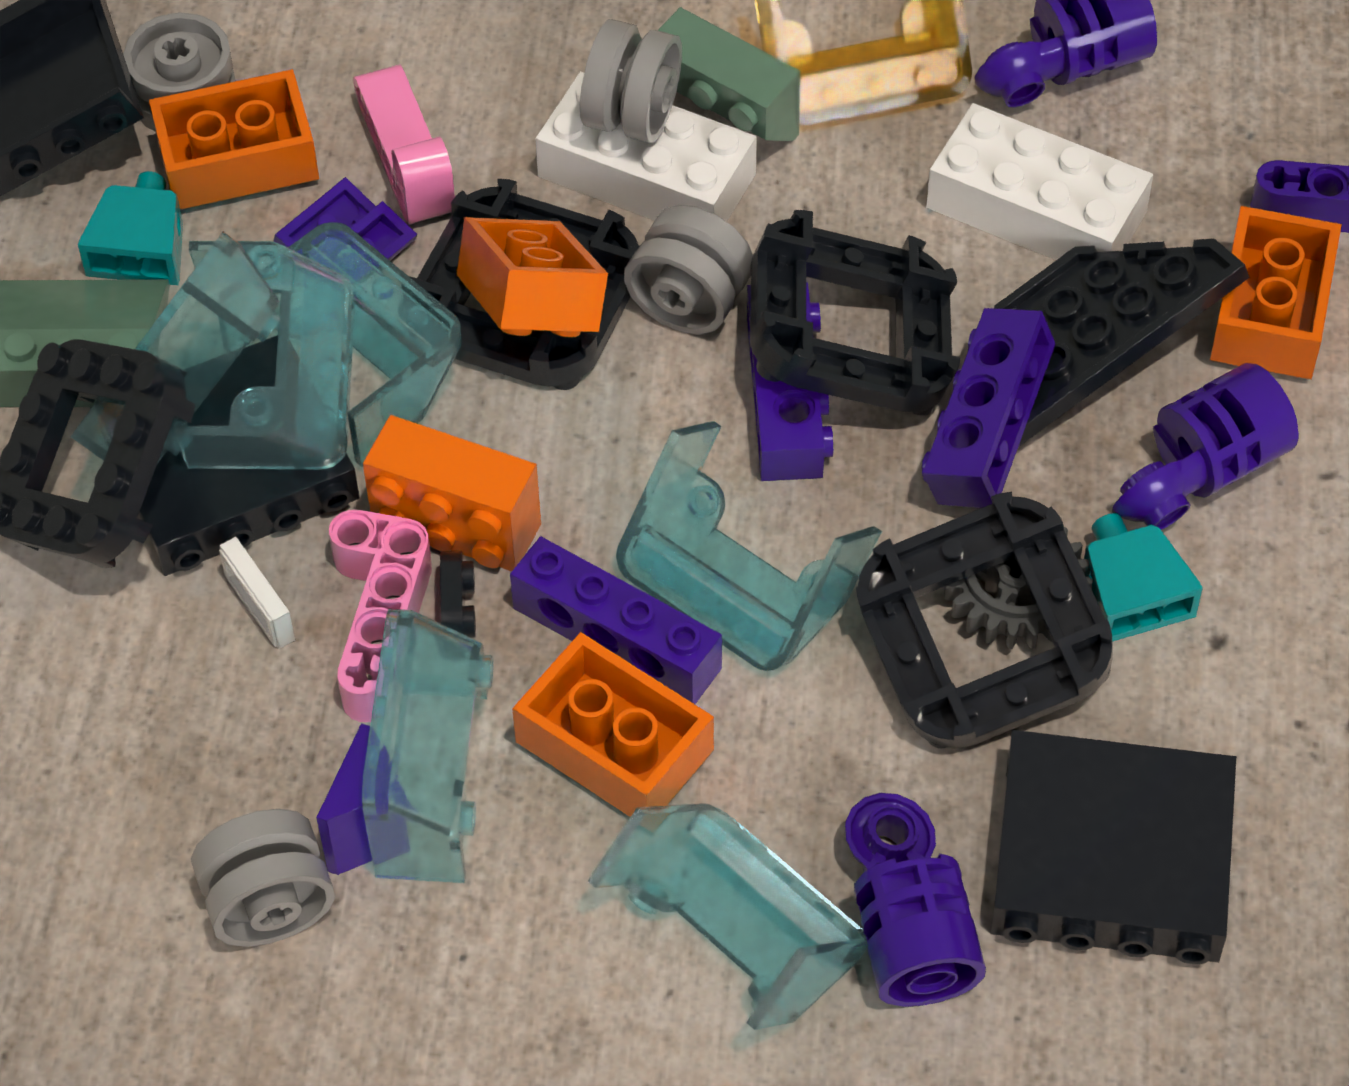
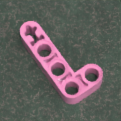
(411, 158)
(386, 574)

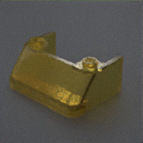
(878, 75)

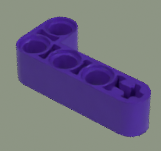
(1304, 190)

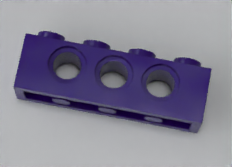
(988, 407)
(786, 447)
(580, 597)

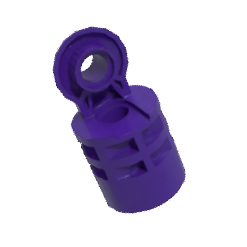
(1069, 43)
(1210, 443)
(911, 905)

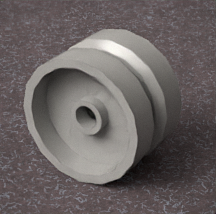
(175, 57)
(630, 80)
(689, 269)
(262, 877)

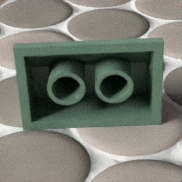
(736, 79)

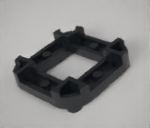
(785, 340)
(542, 355)
(109, 522)
(955, 551)

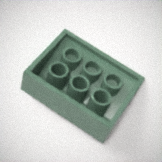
(66, 310)

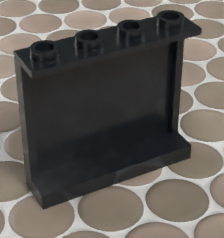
(59, 85)
(207, 507)
(1115, 847)

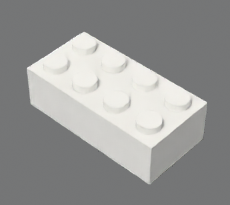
(688, 164)
(1036, 187)

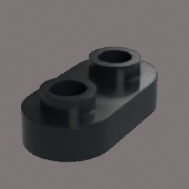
(455, 580)

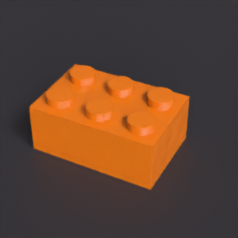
(234, 139)
(532, 276)
(1282, 307)
(456, 490)
(613, 727)

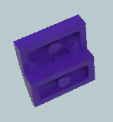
(349, 206)

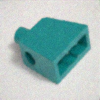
(135, 233)
(1139, 578)

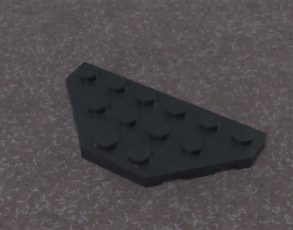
(1115, 310)

